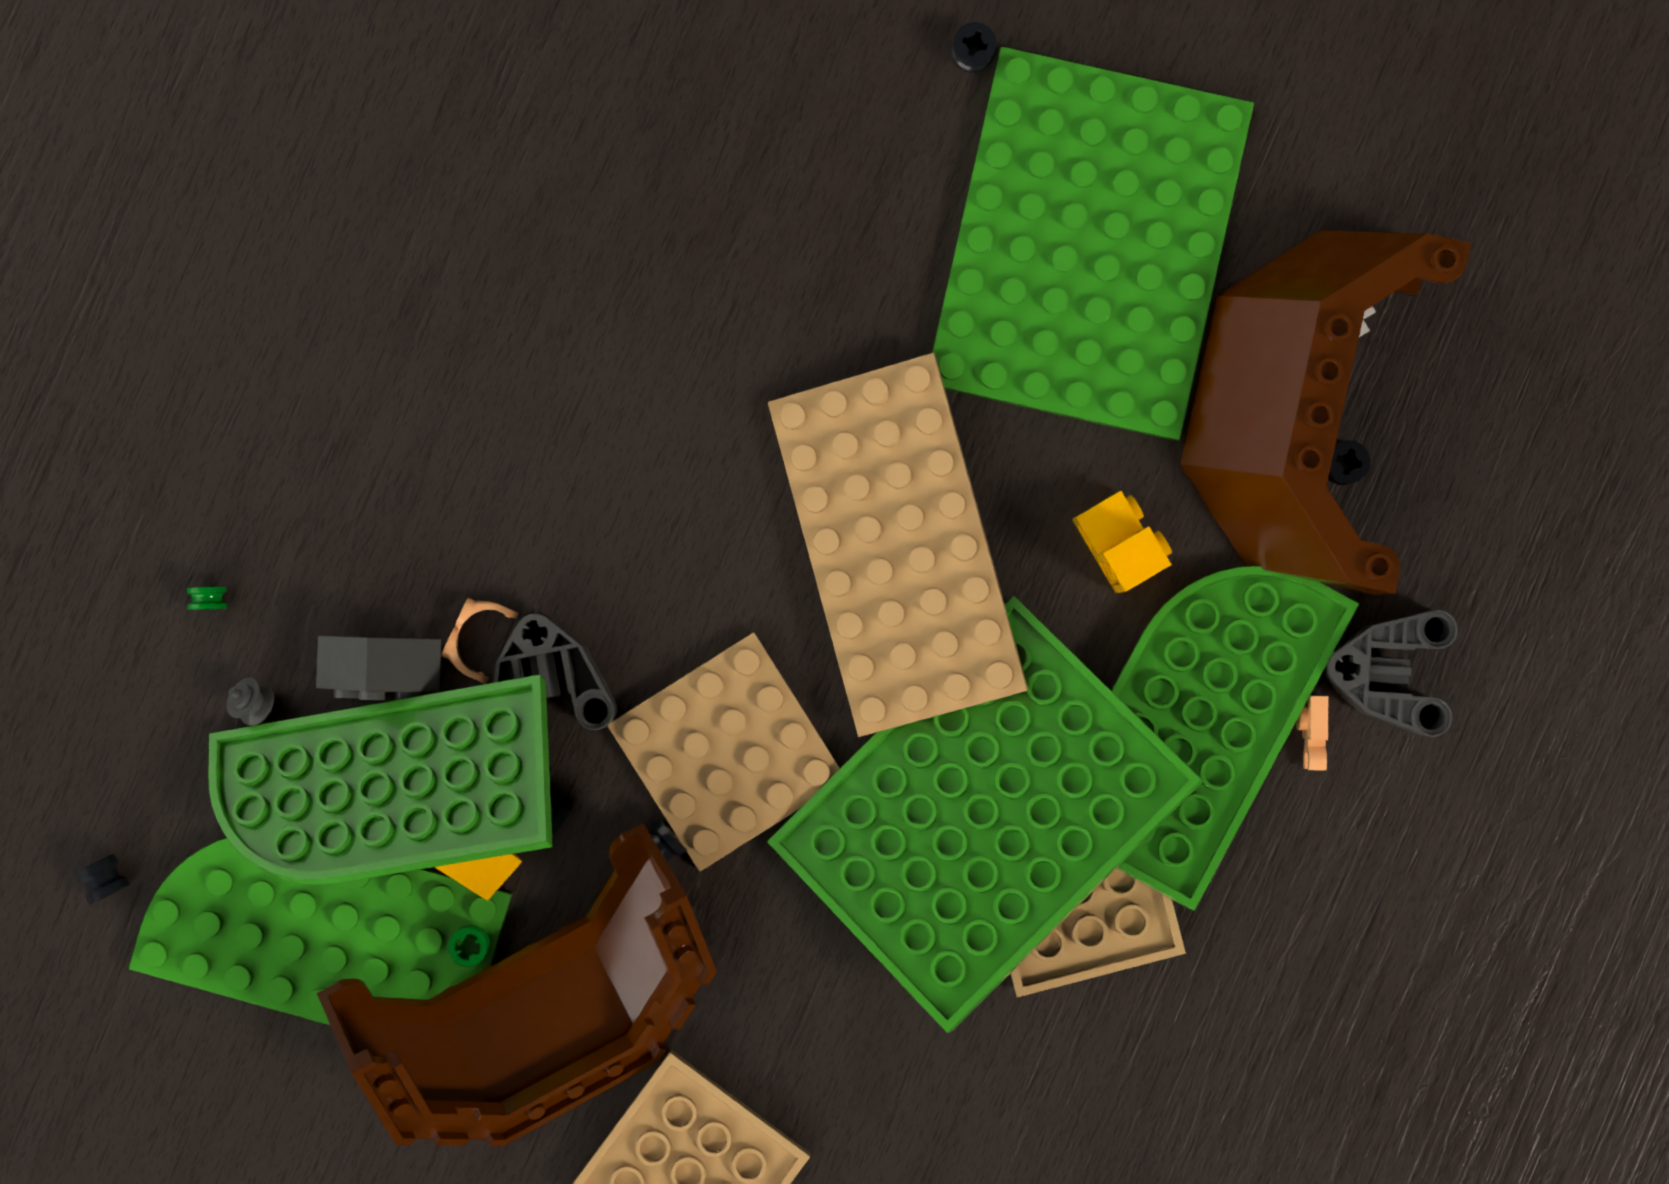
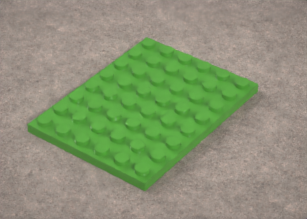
(1090, 243)
(984, 824)

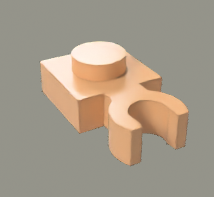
(1314, 727)

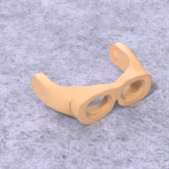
(451, 649)

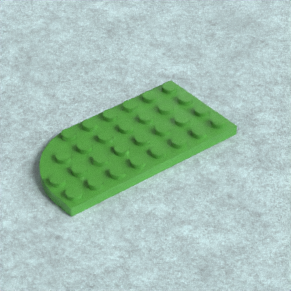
(1222, 688)
(388, 784)
(281, 941)

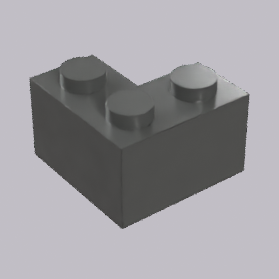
(375, 665)

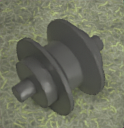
(250, 701)

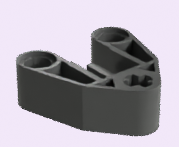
(580, 669)
(1391, 707)

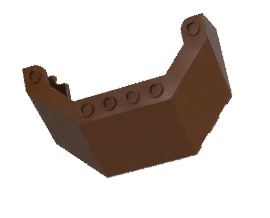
(1277, 396)
(538, 1025)

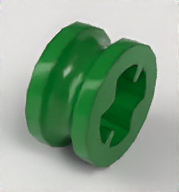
(206, 598)
(477, 956)

